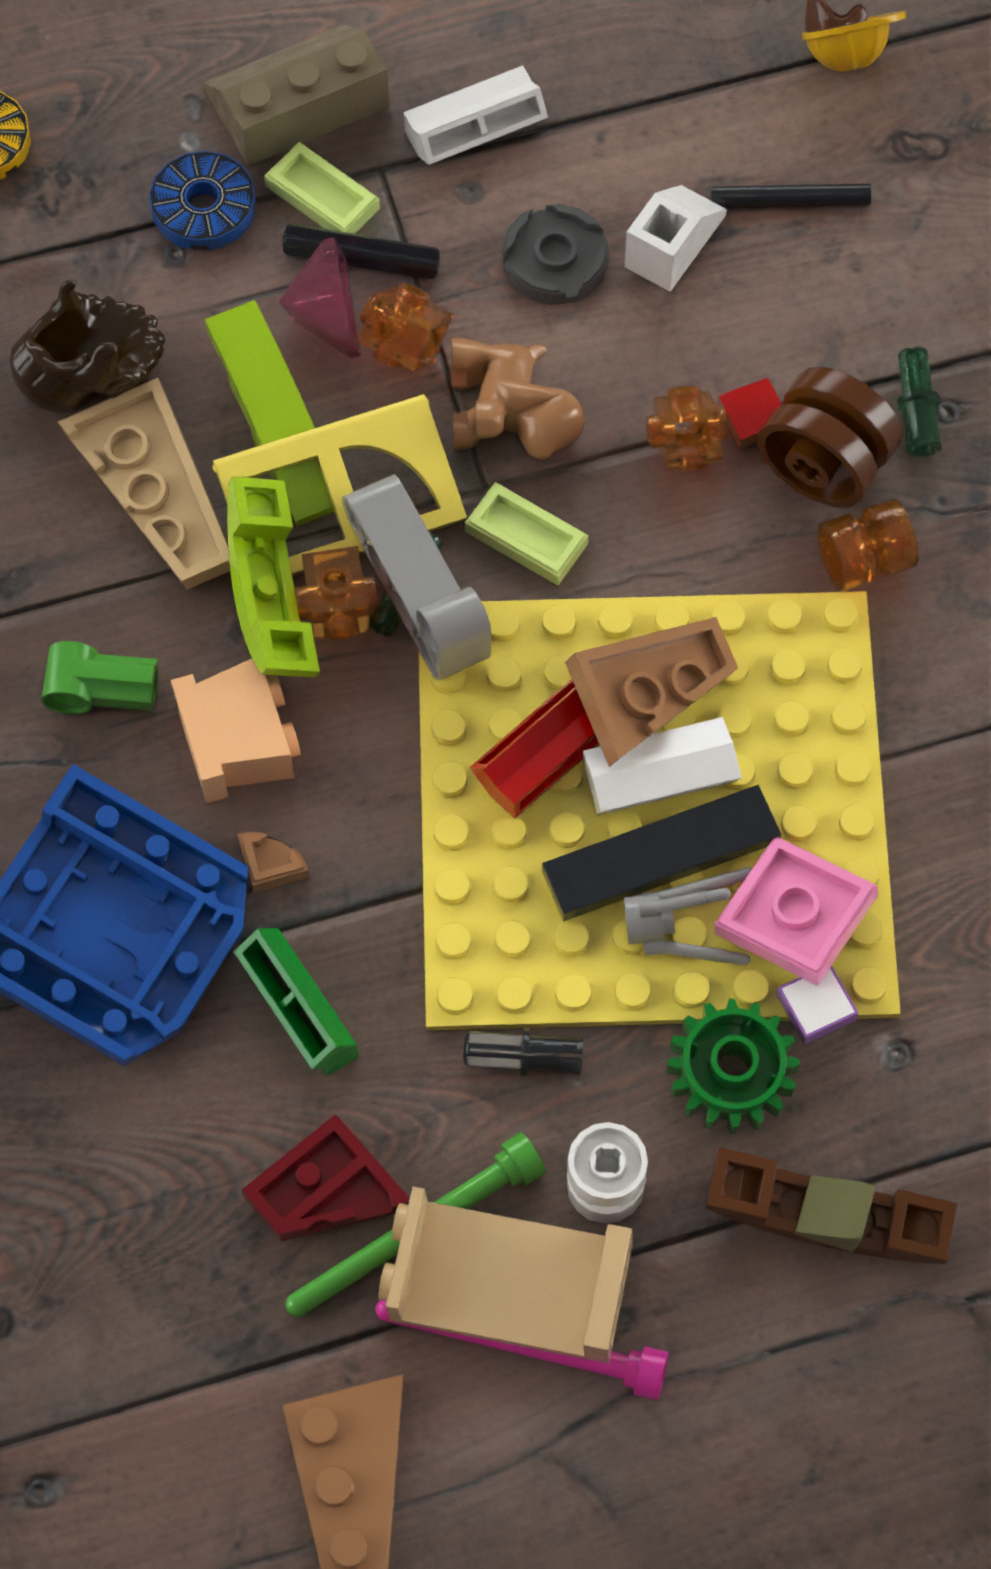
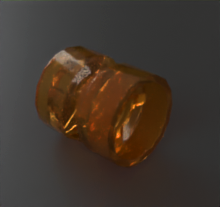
(874, 543)

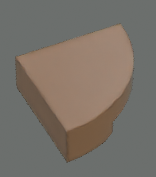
(270, 861)

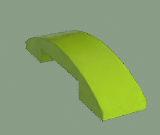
(263, 578)

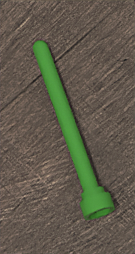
(513, 1165)

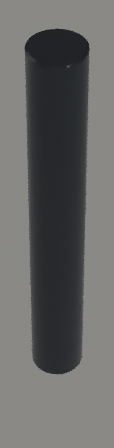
(791, 195)

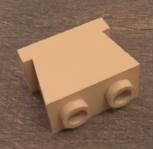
(235, 729)

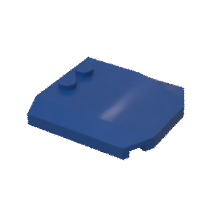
(90, 923)

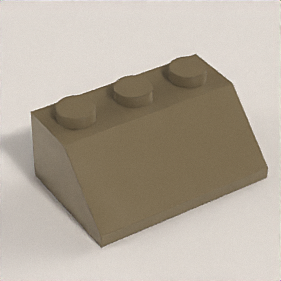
(300, 92)

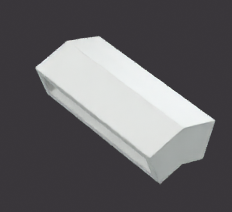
(474, 115)
(663, 767)

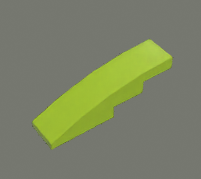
(269, 401)

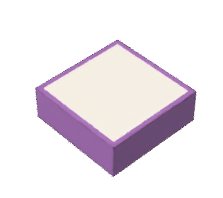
(816, 1008)

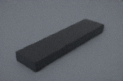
(660, 852)

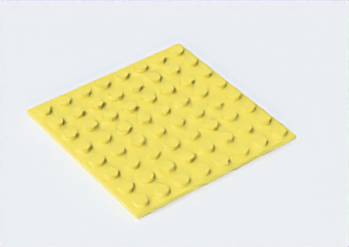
(799, 731)

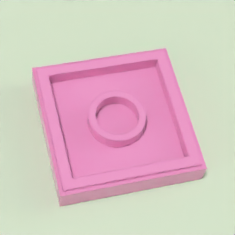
(796, 910)

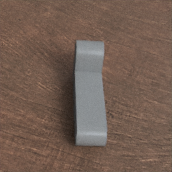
(440, 617)

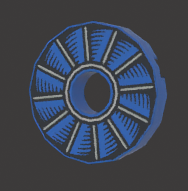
(196, 175)

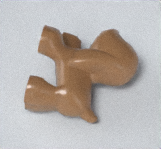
(540, 415)

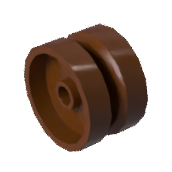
(830, 437)

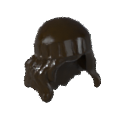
(85, 350)

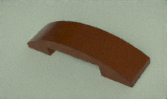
(771, 1200)

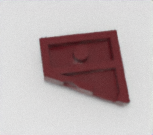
(323, 1185)

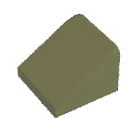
(835, 1211)

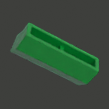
(303, 996)

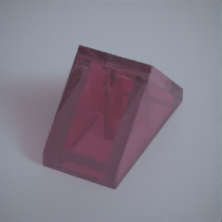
(323, 299)

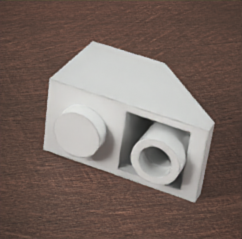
(670, 234)

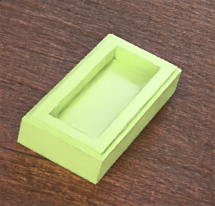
(321, 191)
(526, 533)

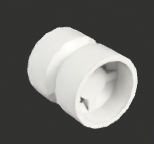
(606, 1172)

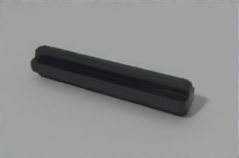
(365, 250)

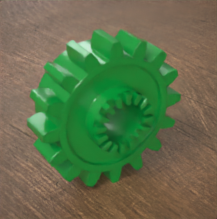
(727, 1096)

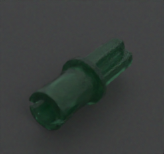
(918, 403)

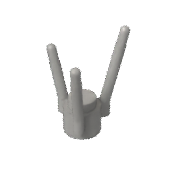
(652, 917)

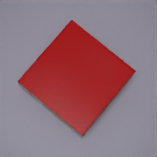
(748, 410)

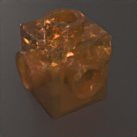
(404, 326)
(696, 443)
(336, 594)

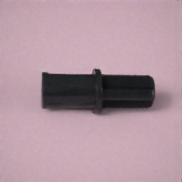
(522, 1052)

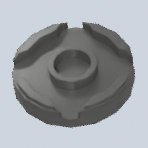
(555, 254)

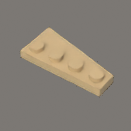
(151, 473)

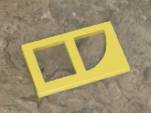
(399, 429)

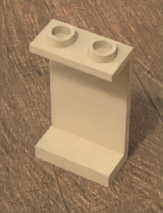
(506, 1278)

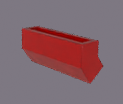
(537, 752)

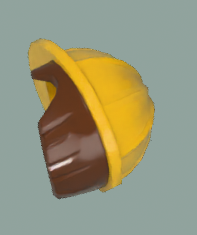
(846, 39)

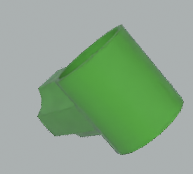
(84, 678)

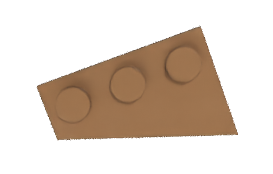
(648, 681)
(347, 1470)

